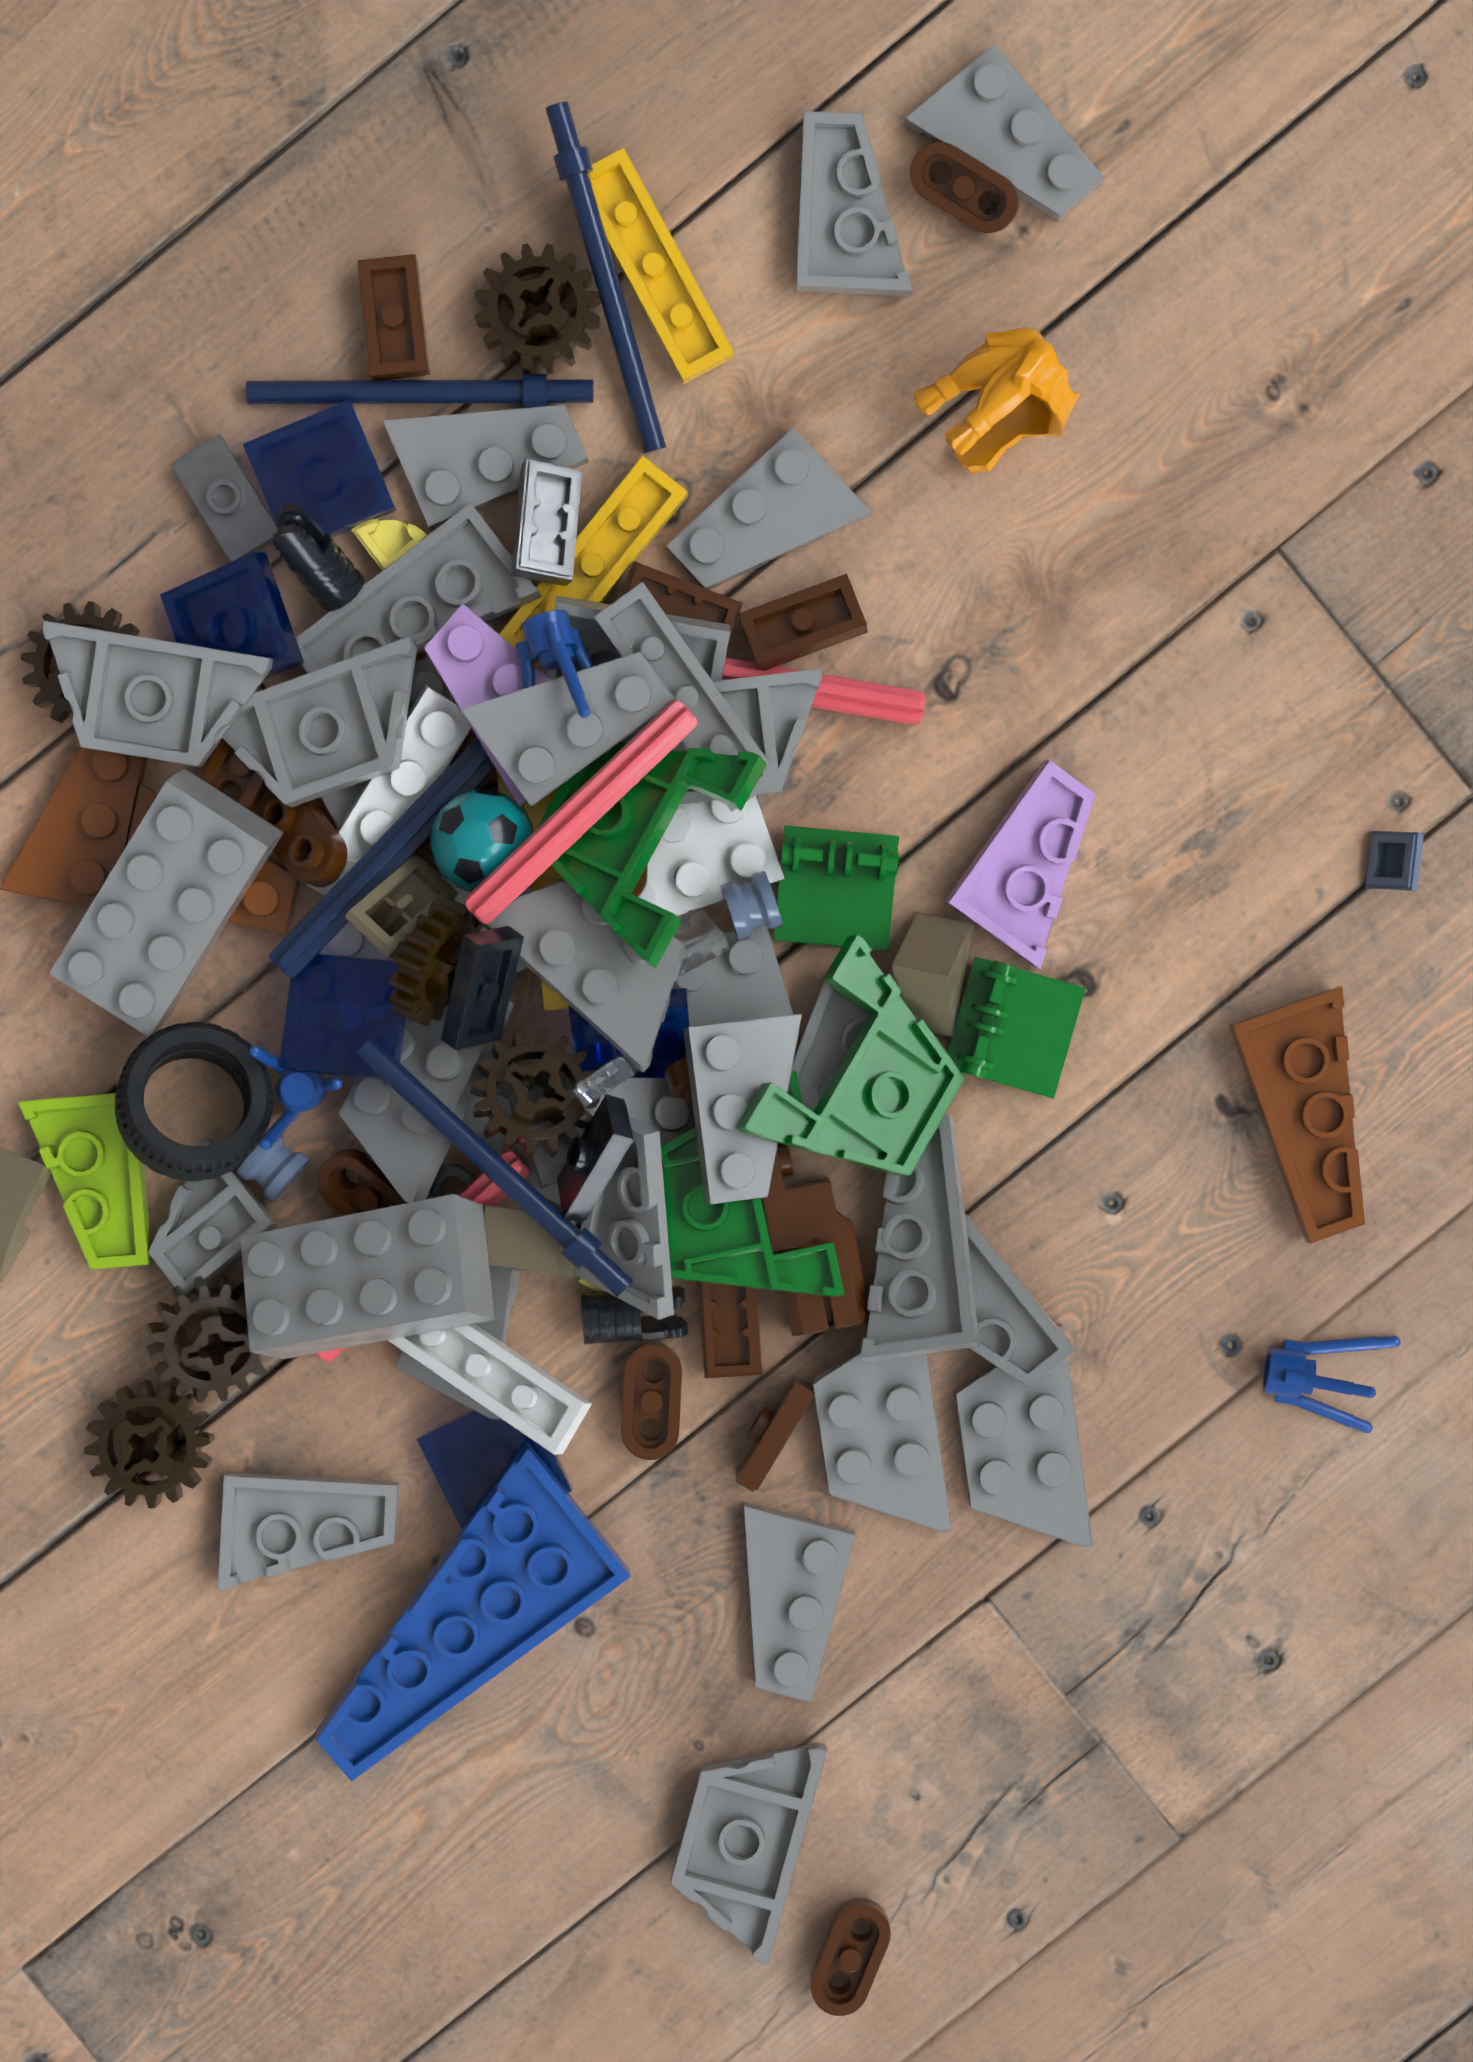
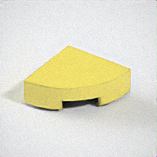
(387, 539)

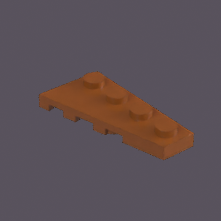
(1304, 1097)

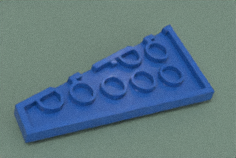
(495, 1594)

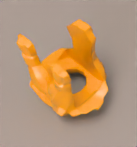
(1019, 397)

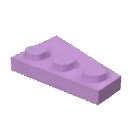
(478, 668)
(1024, 864)

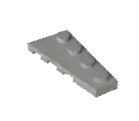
(421, 592)
(923, 1265)

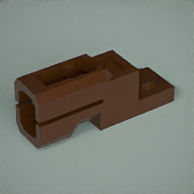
(795, 1219)

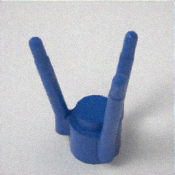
(554, 646)
(295, 1091)
(1290, 1374)

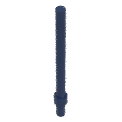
(574, 167)
(532, 391)
(580, 1246)

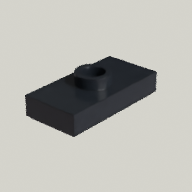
(594, 1158)

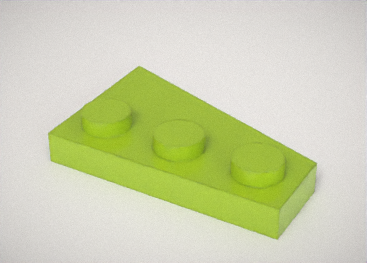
(95, 1176)

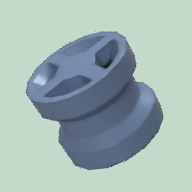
(751, 905)
(273, 1168)

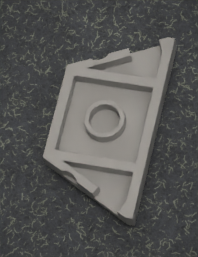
(150, 692)
(773, 713)
(329, 724)
(594, 967)
(392, 1130)
(883, 1438)
(1025, 1452)
(747, 1840)

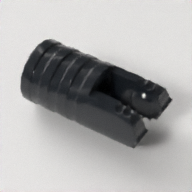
(315, 558)
(613, 1320)

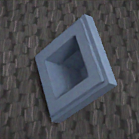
(1394, 860)

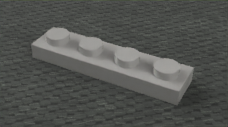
(640, 625)

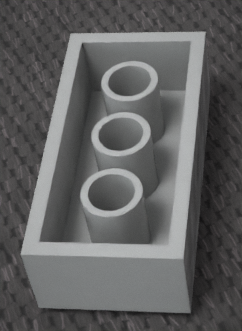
(166, 902)
(367, 1277)

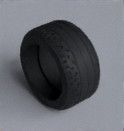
(206, 1043)

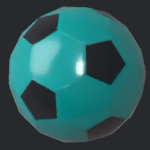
(476, 836)

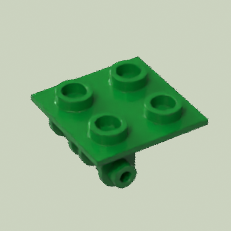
(836, 886)
(1015, 1026)

